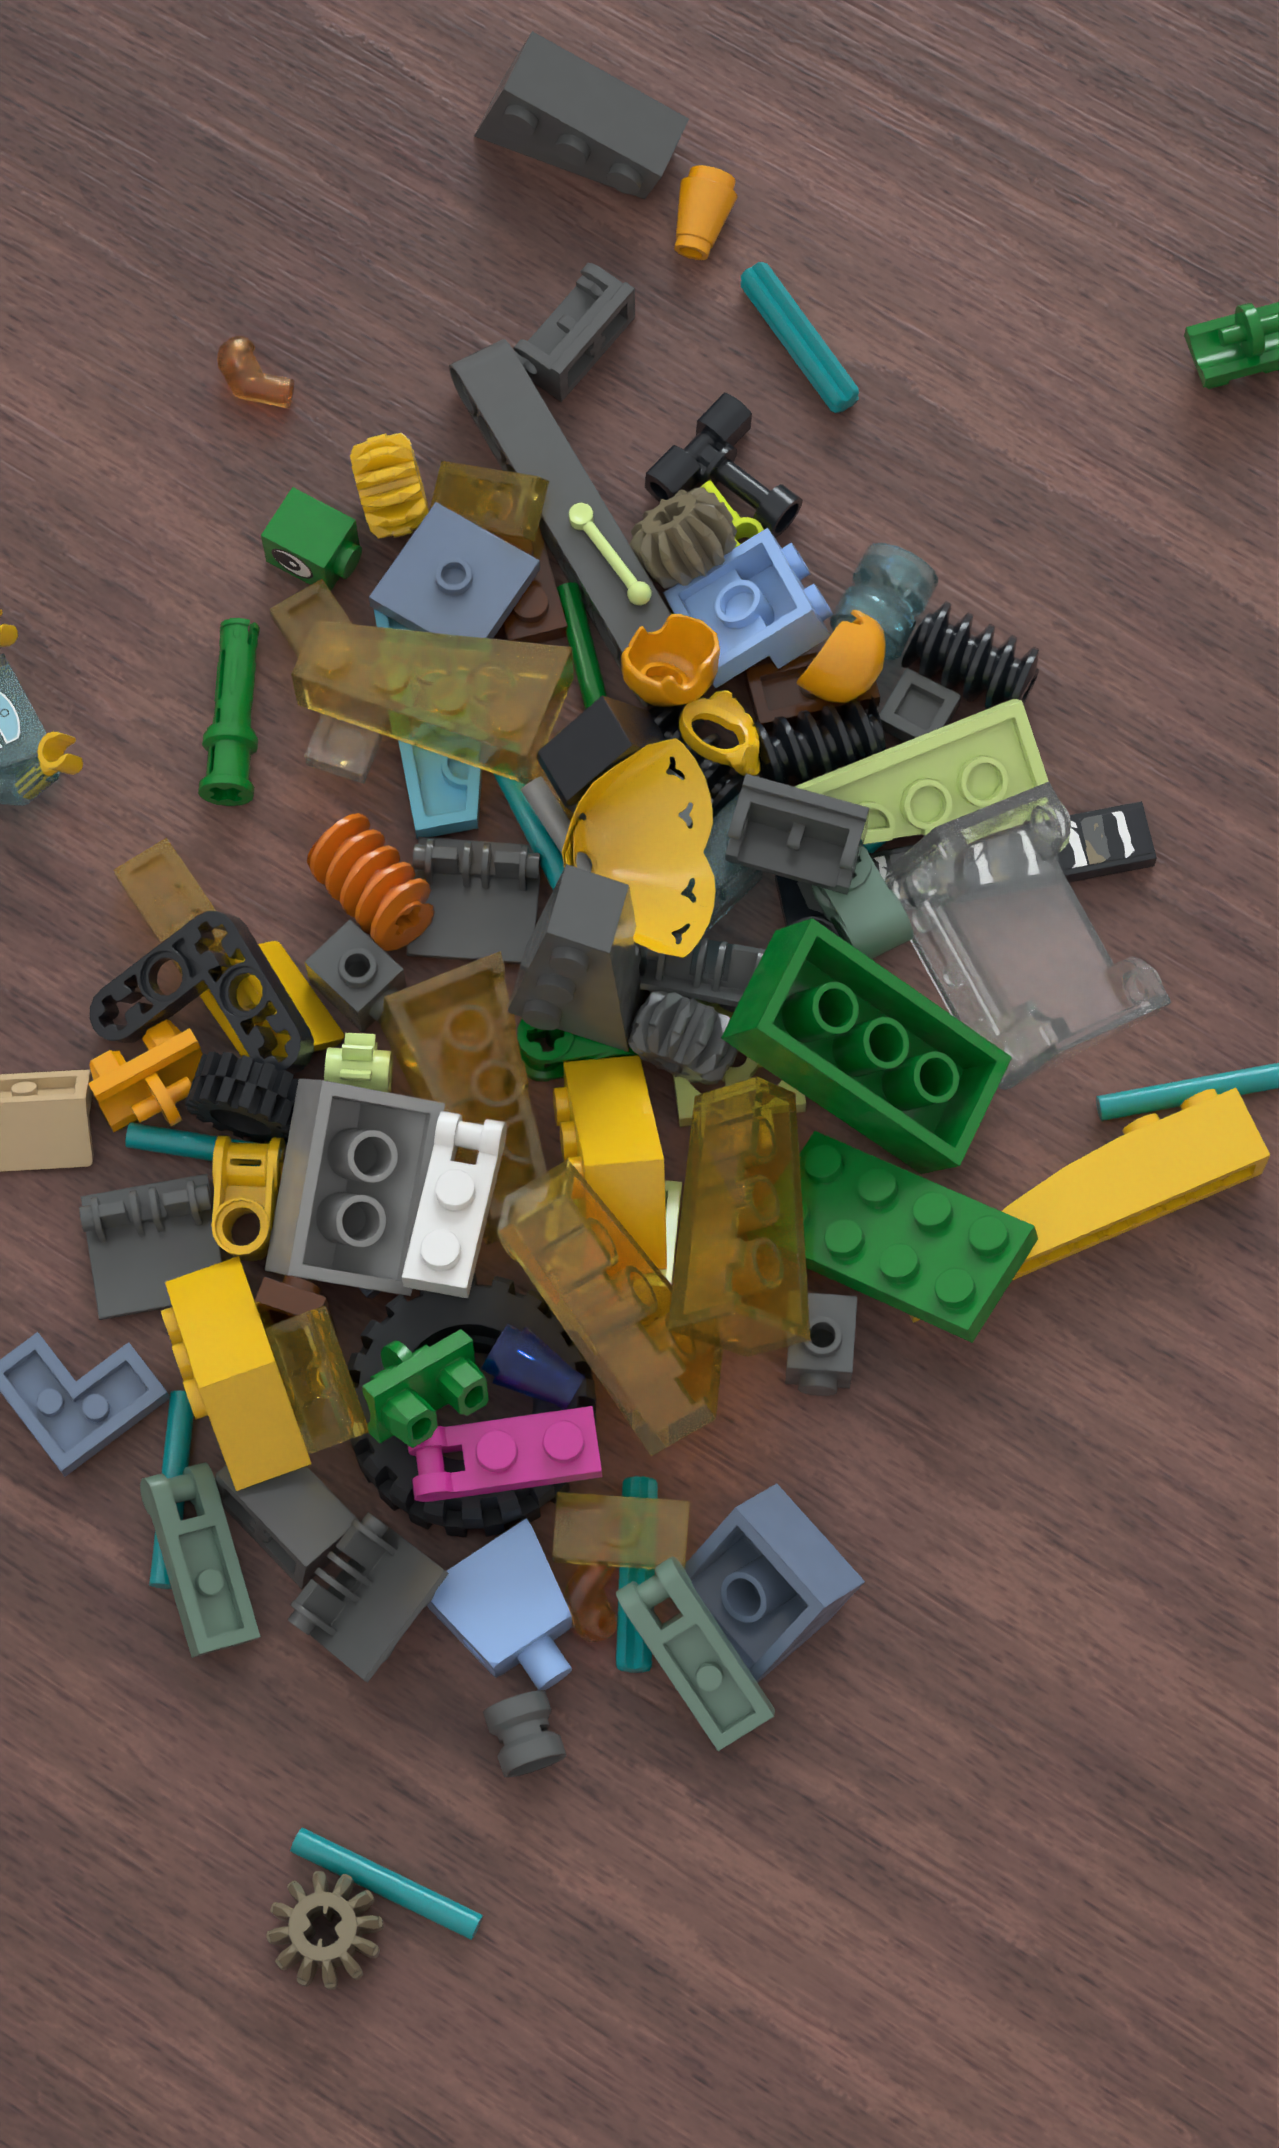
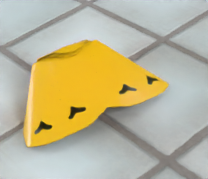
(641, 841)

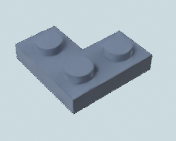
(79, 1416)

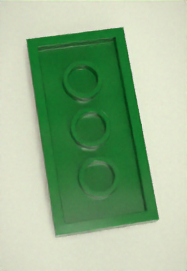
(907, 1237)

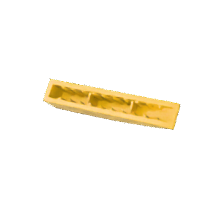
(1142, 1176)

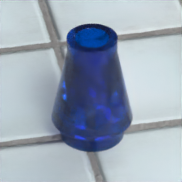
(531, 1367)

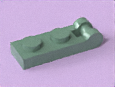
(200, 1560)
(696, 1655)

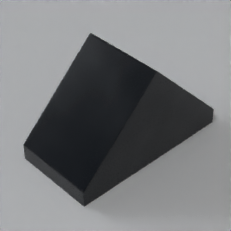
(594, 744)

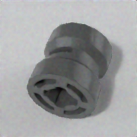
(522, 1727)

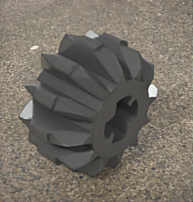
(682, 1037)

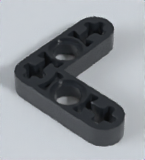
(204, 971)

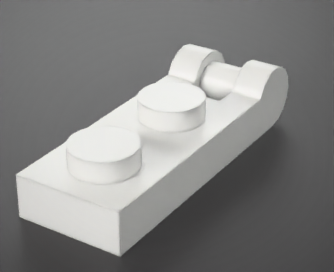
(454, 1206)

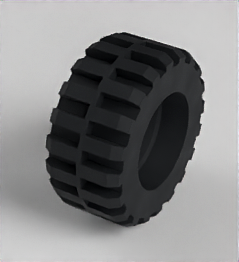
(483, 1319)

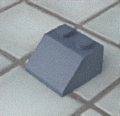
(770, 1579)

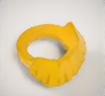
(731, 715)

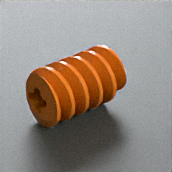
(371, 882)

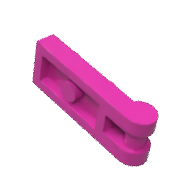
(509, 1454)

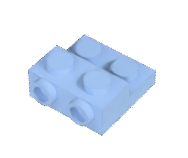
(756, 605)

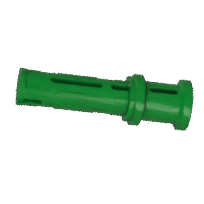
(230, 736)

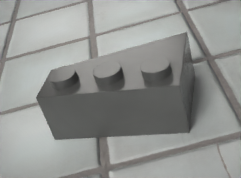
(581, 119)
(582, 962)

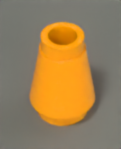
(702, 210)

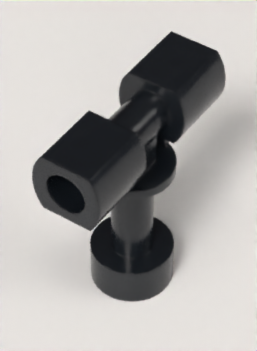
(712, 458)

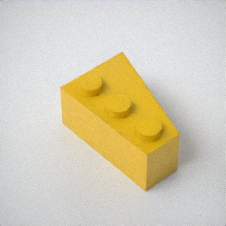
(616, 1144)
(233, 1373)

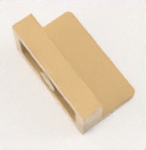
(45, 1120)

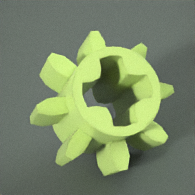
(360, 1063)

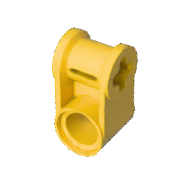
(245, 1191)

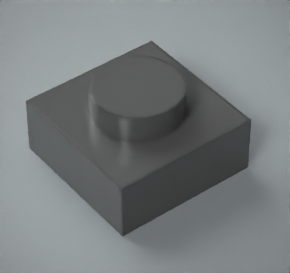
(918, 707)

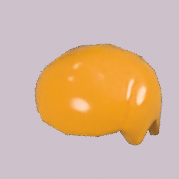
(847, 661)
(673, 662)

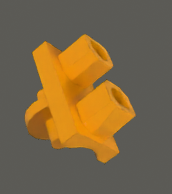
(149, 1081)

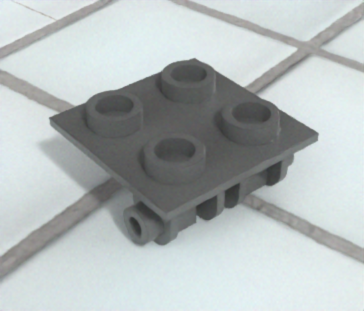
(480, 898)
(710, 973)
(147, 1238)
(370, 1598)

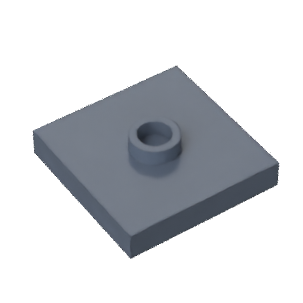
(454, 578)

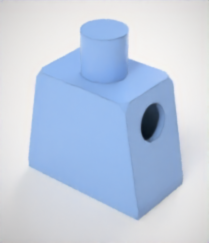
(507, 1607)

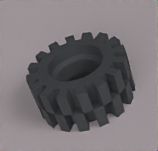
(243, 1096)

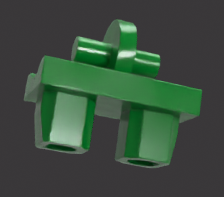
(1235, 344)
(419, 1383)

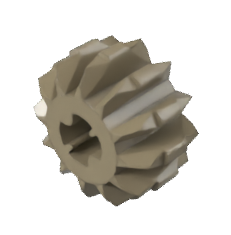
(683, 537)
(348, 1930)

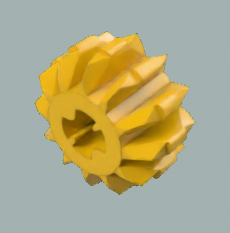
(389, 485)

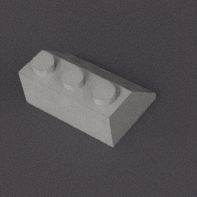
(351, 1185)

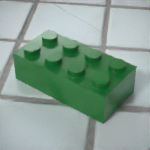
(866, 1047)

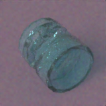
(891, 589)

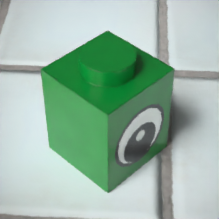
(311, 540)

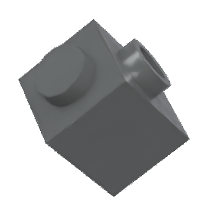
(355, 975)
(826, 1359)

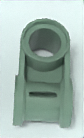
(870, 913)

